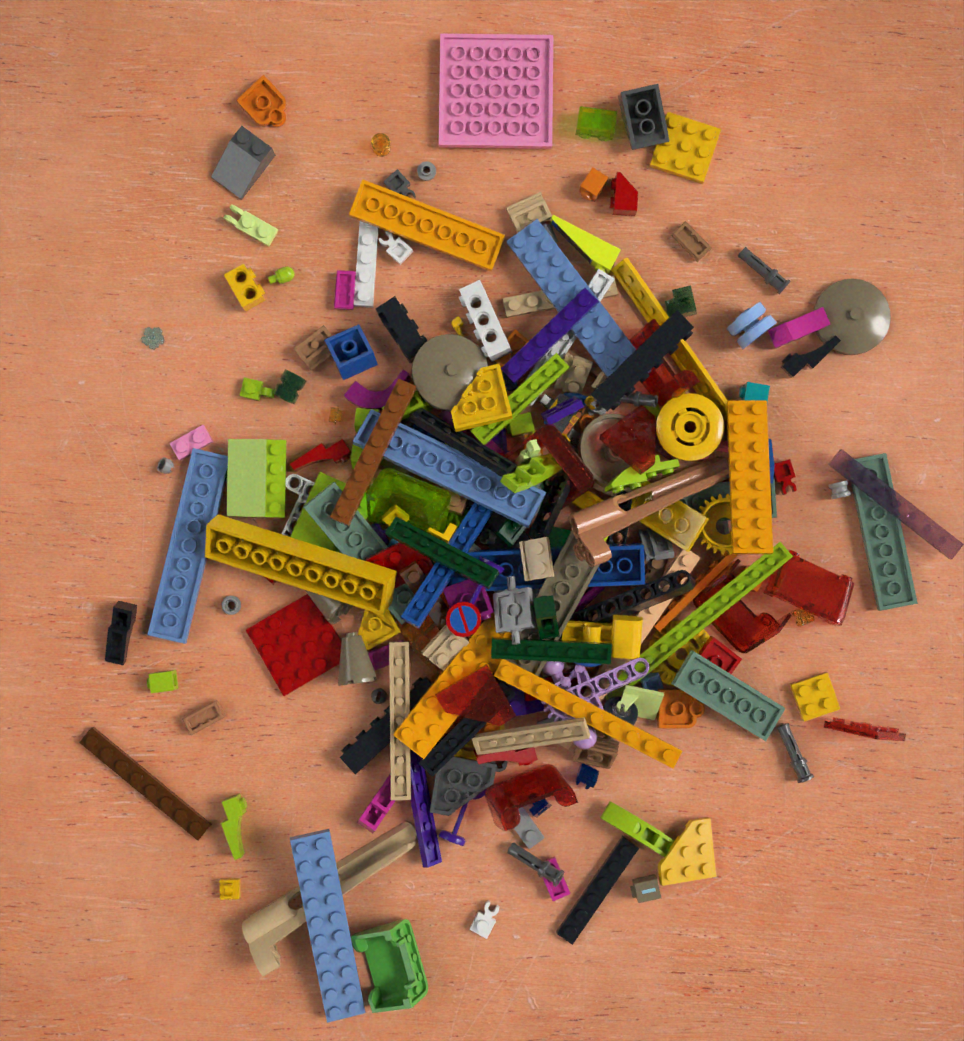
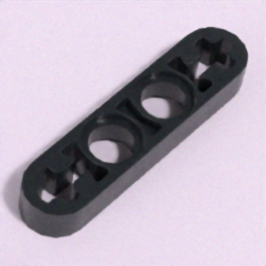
(562, 483)

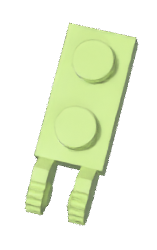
(252, 226)

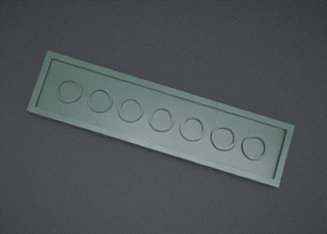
(356, 541)
(884, 543)

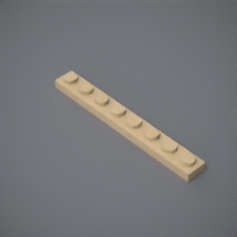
(399, 708)

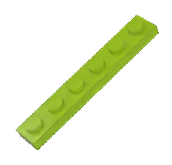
(525, 395)

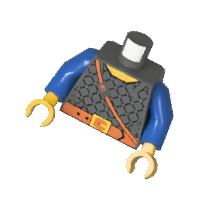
(568, 422)

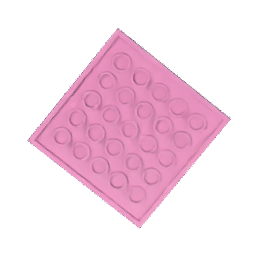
(496, 91)

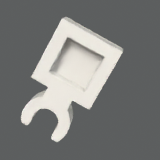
(397, 249)
(484, 922)

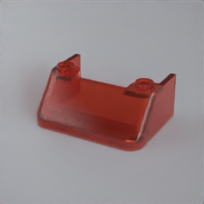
(564, 454)
(739, 623)

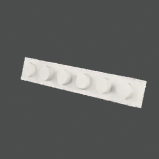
(366, 265)

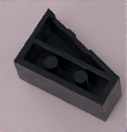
(401, 327)

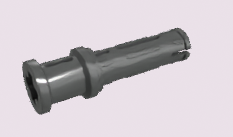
(771, 275)
(797, 761)
(542, 867)

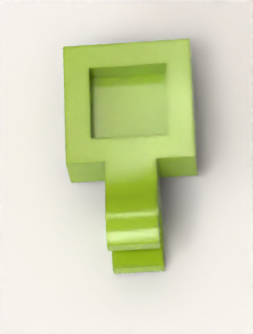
(254, 389)

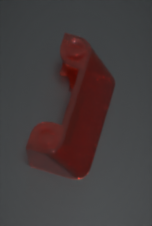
(663, 380)
(812, 589)
(524, 789)

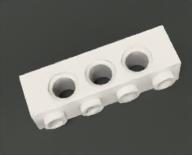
(471, 294)

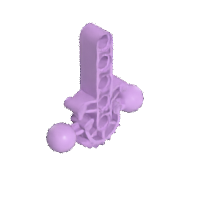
(555, 669)

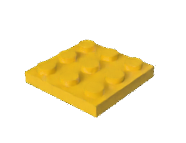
(688, 148)

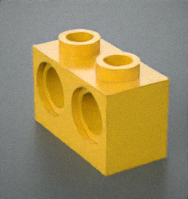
(241, 289)

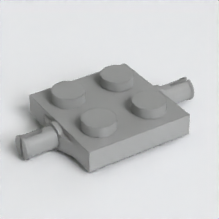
(513, 610)

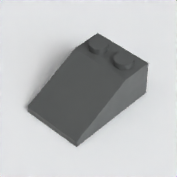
(643, 116)
(242, 162)

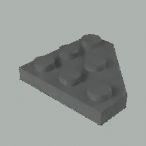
(459, 783)

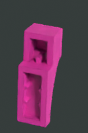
(799, 327)
(378, 807)

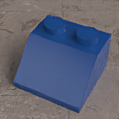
(351, 352)

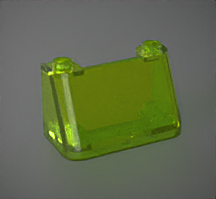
(423, 502)

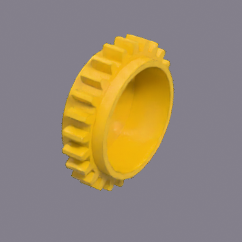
(716, 510)

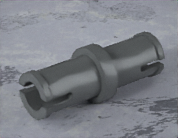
(640, 399)

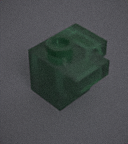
(682, 301)

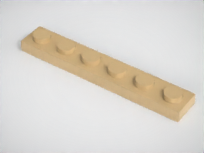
(538, 302)
(531, 736)

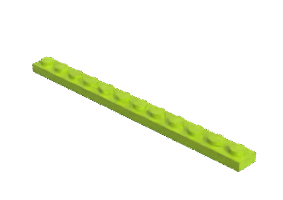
(708, 612)

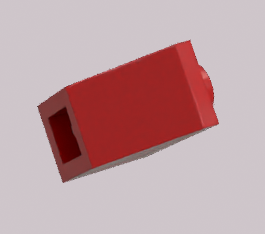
(625, 196)

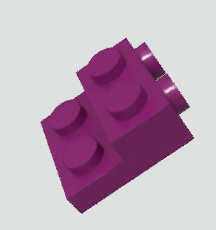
(464, 591)

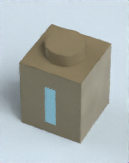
(645, 888)

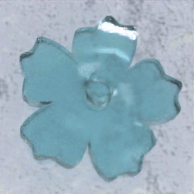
(153, 337)

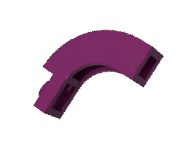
(370, 399)

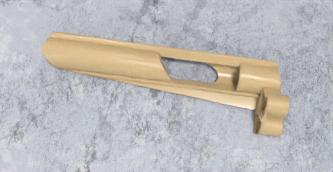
(277, 920)

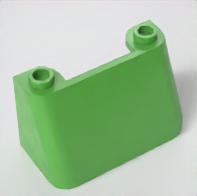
(393, 966)

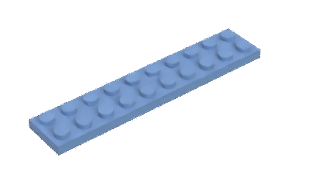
(561, 284)
(454, 471)
(186, 550)
(327, 925)

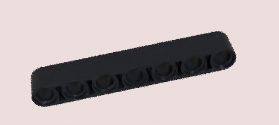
(638, 596)

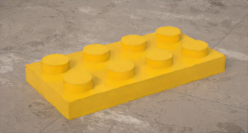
(675, 522)

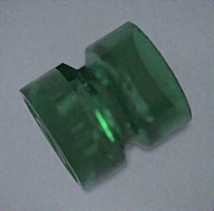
(290, 385)

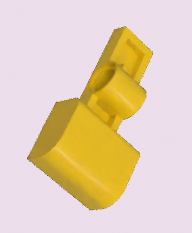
(623, 634)

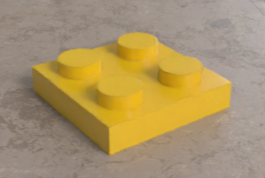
(815, 696)

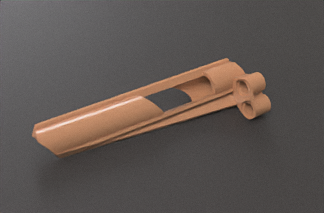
(606, 517)

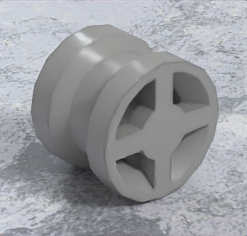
(839, 489)

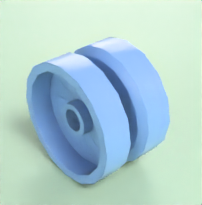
(750, 324)

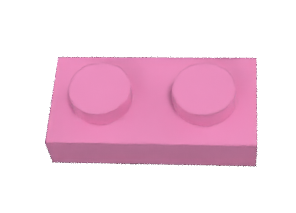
(195, 439)

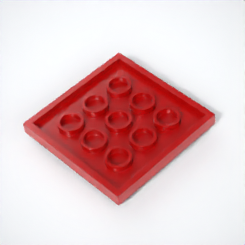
(296, 644)

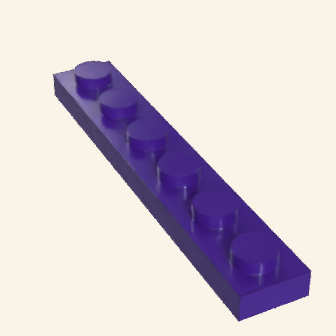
(549, 335)
(423, 818)

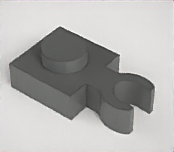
(399, 184)

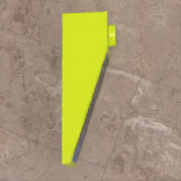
(593, 249)

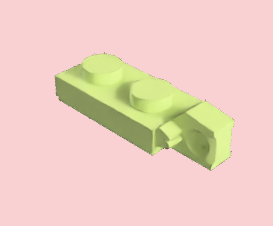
(532, 450)

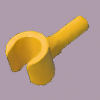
(456, 324)

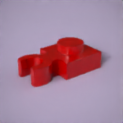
(784, 473)

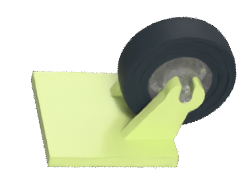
(635, 703)

